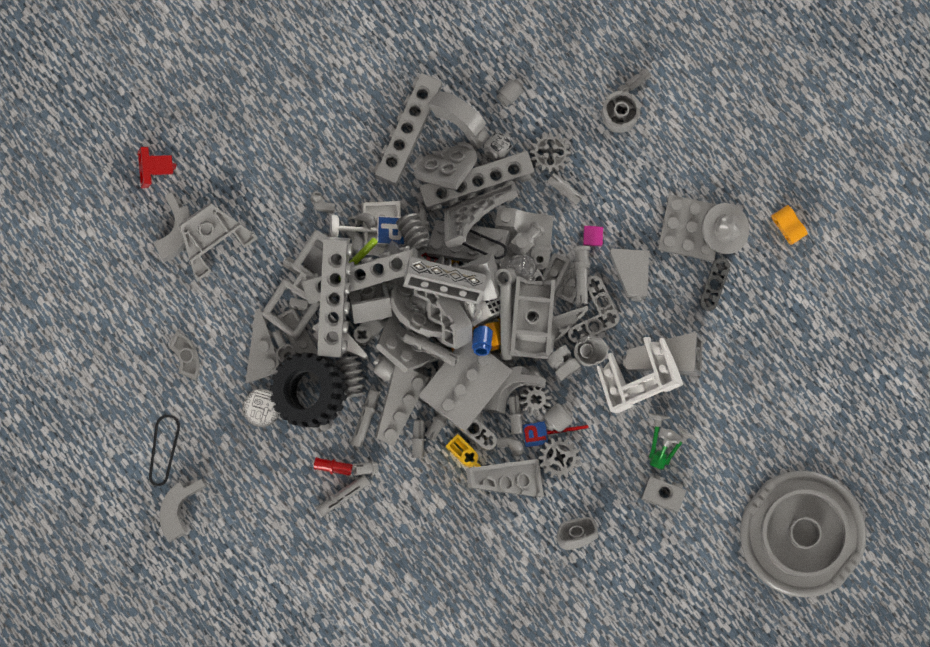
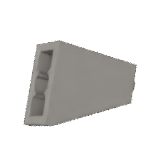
(632, 271)

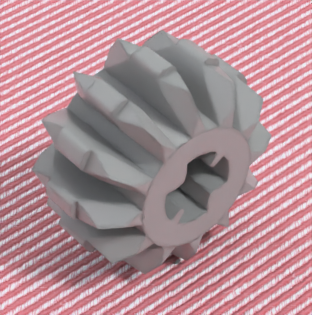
(535, 407)

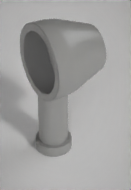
(284, 349)

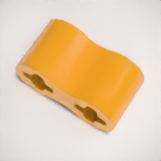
(789, 224)

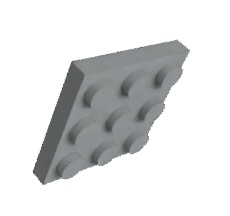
(683, 228)

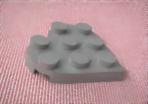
(446, 167)

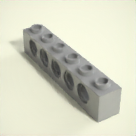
(520, 161)
(393, 174)
(312, 284)
(326, 345)

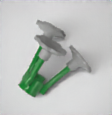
(659, 458)

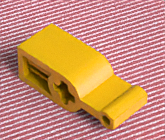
(466, 448)

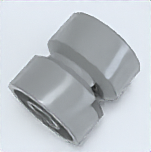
(563, 362)

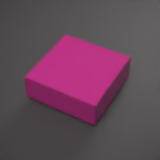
(593, 236)

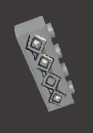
(444, 280)

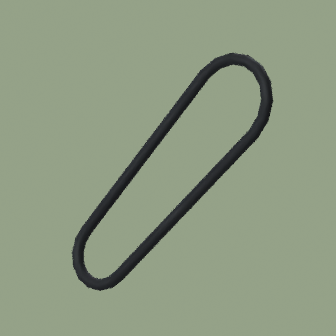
(172, 453)

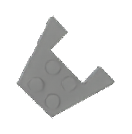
(206, 230)
(401, 353)

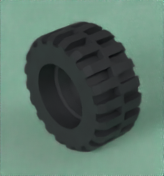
(286, 383)

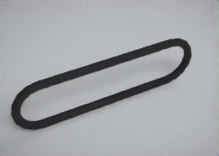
(490, 239)

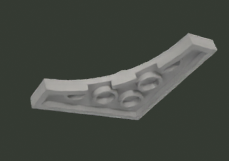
(462, 216)

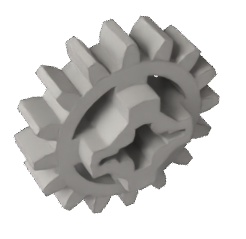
(567, 454)

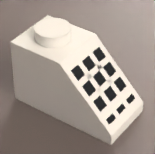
(489, 310)

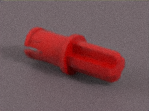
(332, 466)

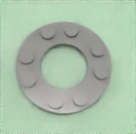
(406, 314)

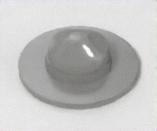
(725, 228)

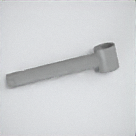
(505, 310)

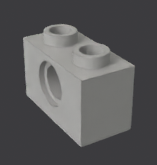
(675, 497)

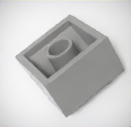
(370, 303)

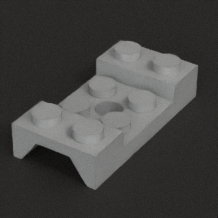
(529, 337)

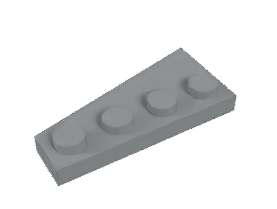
(399, 403)
(511, 478)

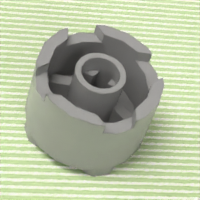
(624, 102)

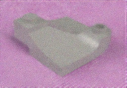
(519, 221)

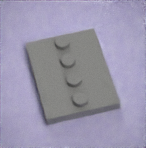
(465, 389)

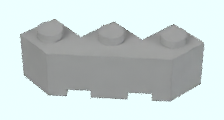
(452, 317)

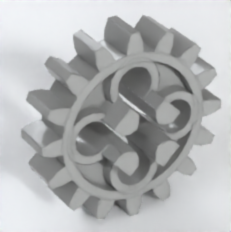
(542, 159)

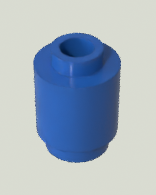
(482, 340)

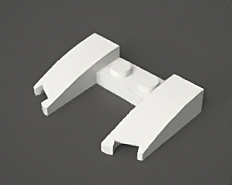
(623, 396)

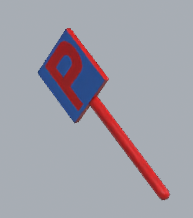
(536, 433)

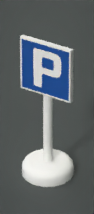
(386, 229)

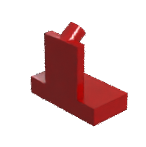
(153, 166)

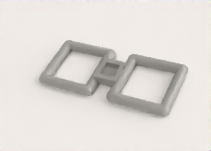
(297, 288)

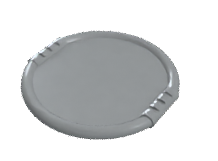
(803, 533)

